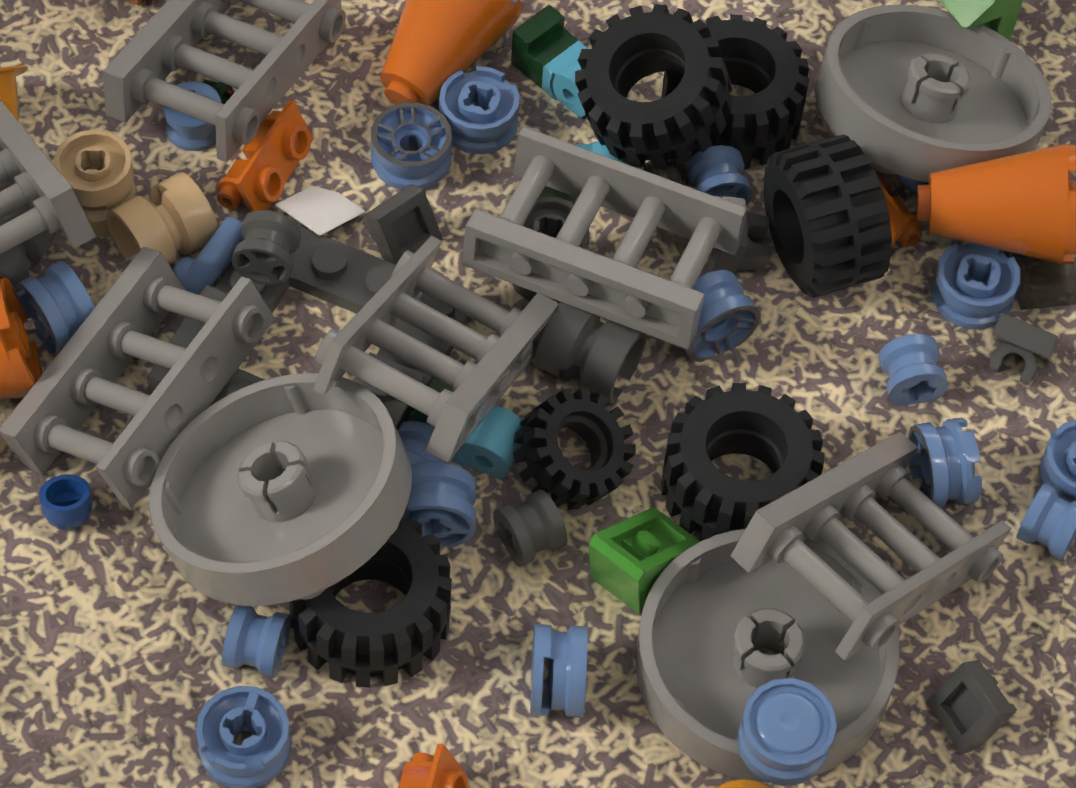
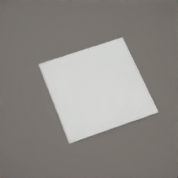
(320, 209)

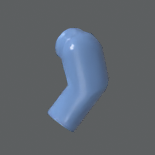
(212, 259)

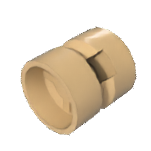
(99, 172)
(168, 222)

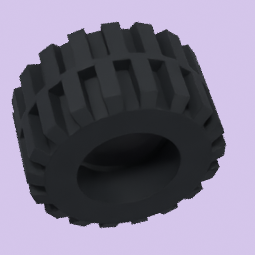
(646, 46)
(770, 68)
(827, 215)
(736, 424)
(386, 639)

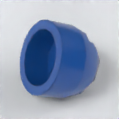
(66, 501)

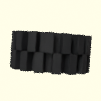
(599, 432)

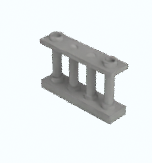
(169, 43)
(39, 186)
(589, 280)
(101, 351)
(474, 385)
(850, 493)

